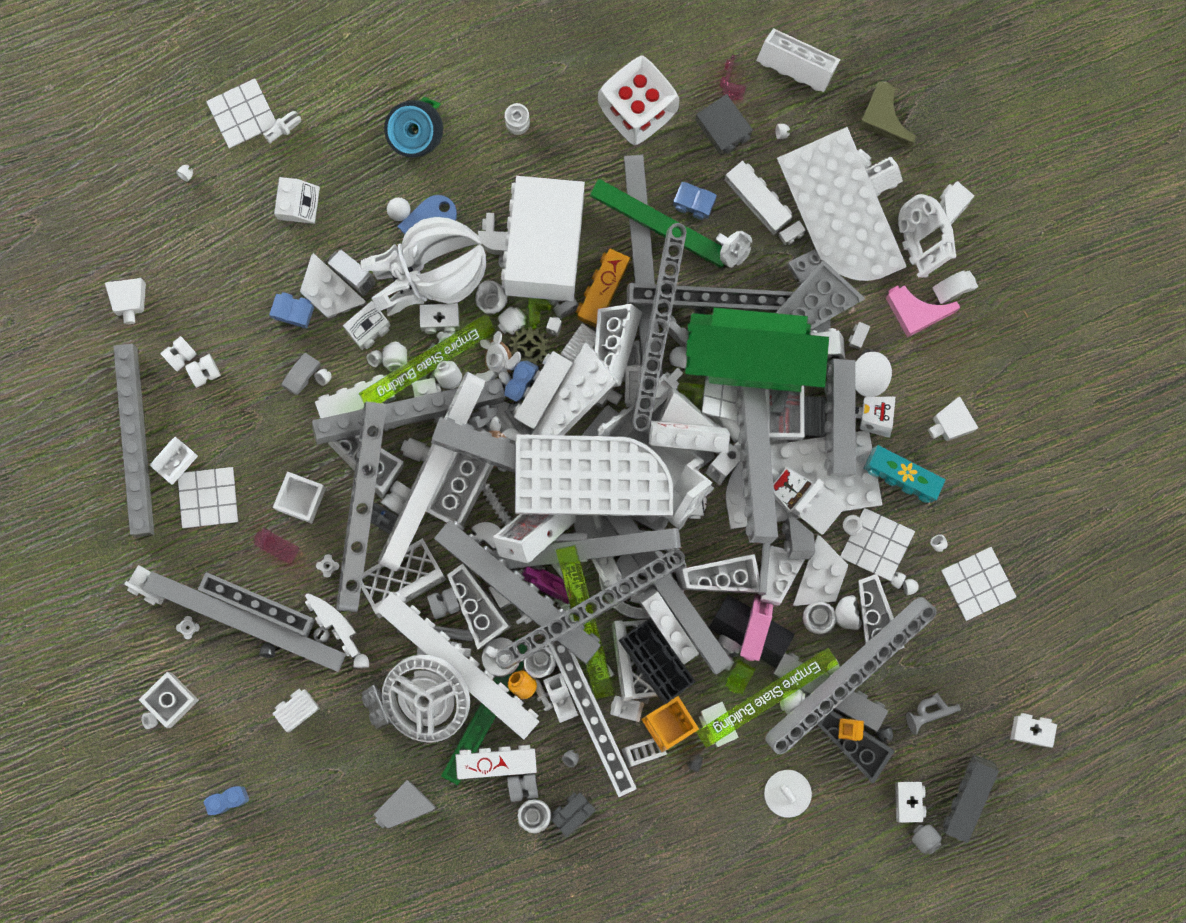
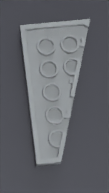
(821, 296)

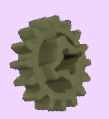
(537, 347)

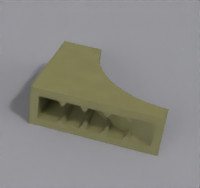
(882, 118)

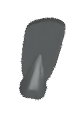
(779, 400)

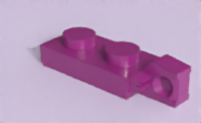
(547, 583)

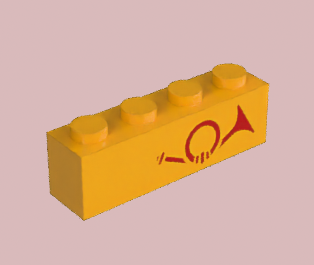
(604, 286)

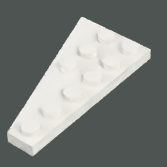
(578, 392)

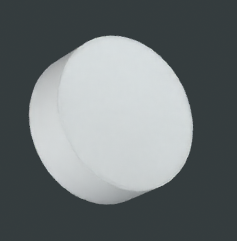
(852, 525)

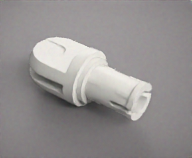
(283, 126)

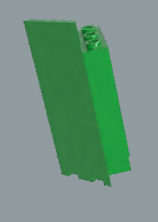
(756, 350)

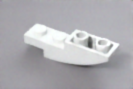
(330, 617)

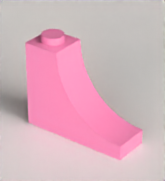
(915, 314)
(756, 629)

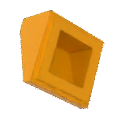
(851, 729)

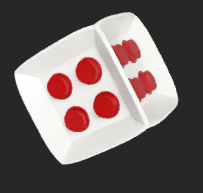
(638, 100)

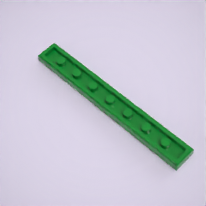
(655, 220)
(478, 727)

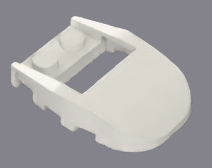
(916, 221)

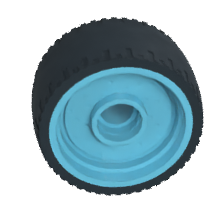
(400, 133)

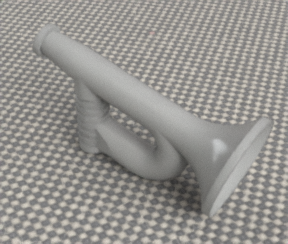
(915, 722)

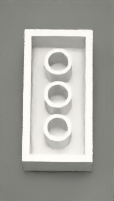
(458, 488)

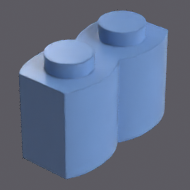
(694, 200)
(292, 310)
(522, 377)
(230, 798)

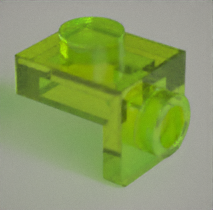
(740, 677)

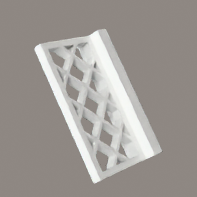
(412, 589)
(624, 664)

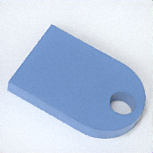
(428, 209)

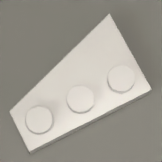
(780, 575)

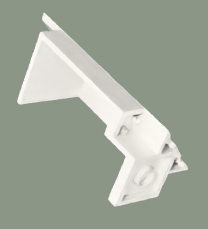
(682, 464)

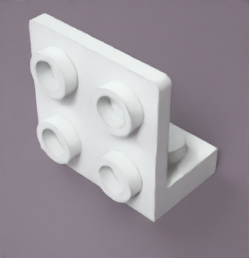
(819, 507)

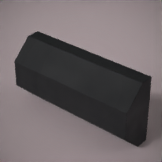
(733, 621)
(657, 661)

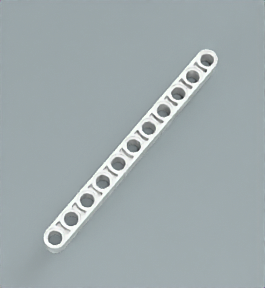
(428, 477)

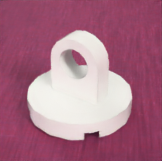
(735, 248)
(489, 657)

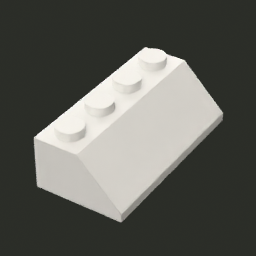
(798, 60)

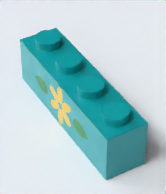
(904, 474)

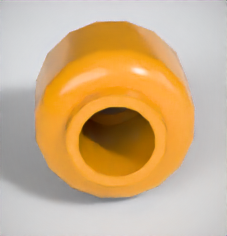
(522, 684)

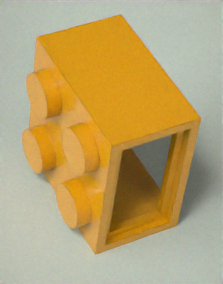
(670, 724)

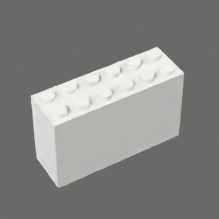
(543, 238)

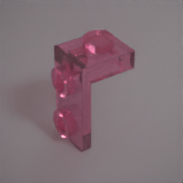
(733, 90)
(276, 545)

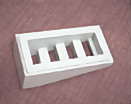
(628, 756)

